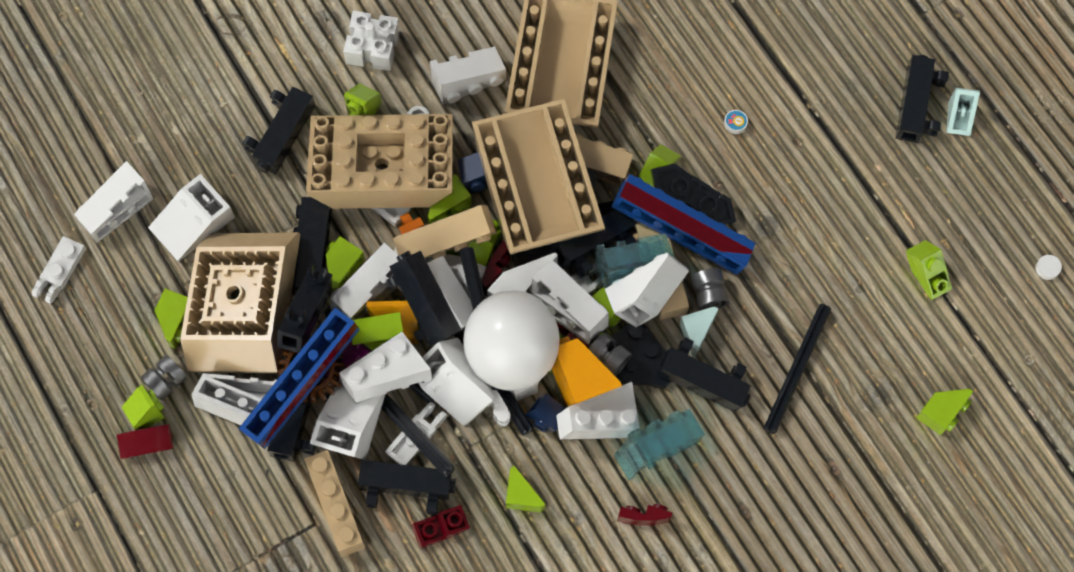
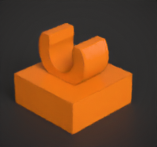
(409, 224)

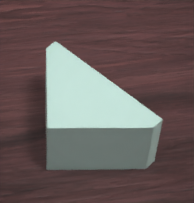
(962, 111)
(696, 326)

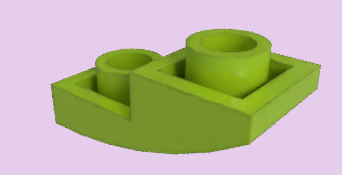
(377, 328)

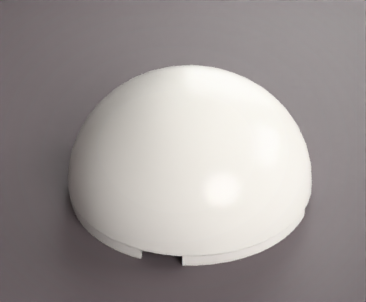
(511, 340)

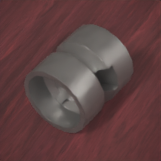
(709, 288)
(609, 354)
(159, 385)

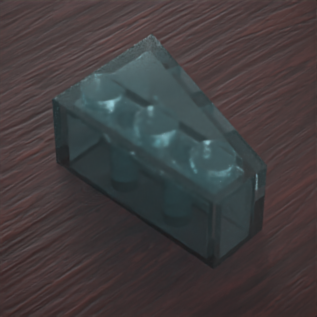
(622, 260)
(658, 442)

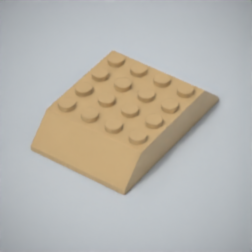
(563, 55)
(537, 176)

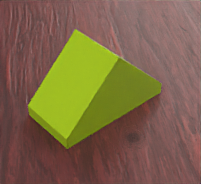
(658, 157)
(521, 495)

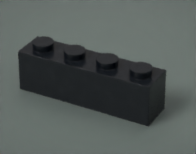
(314, 229)

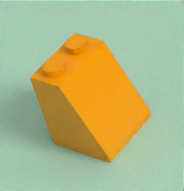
(581, 373)

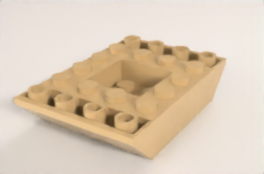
(350, 148)
(242, 331)

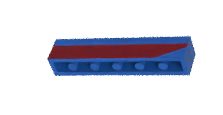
(683, 224)
(299, 378)

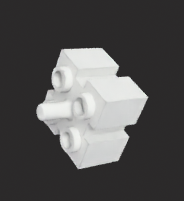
(371, 40)

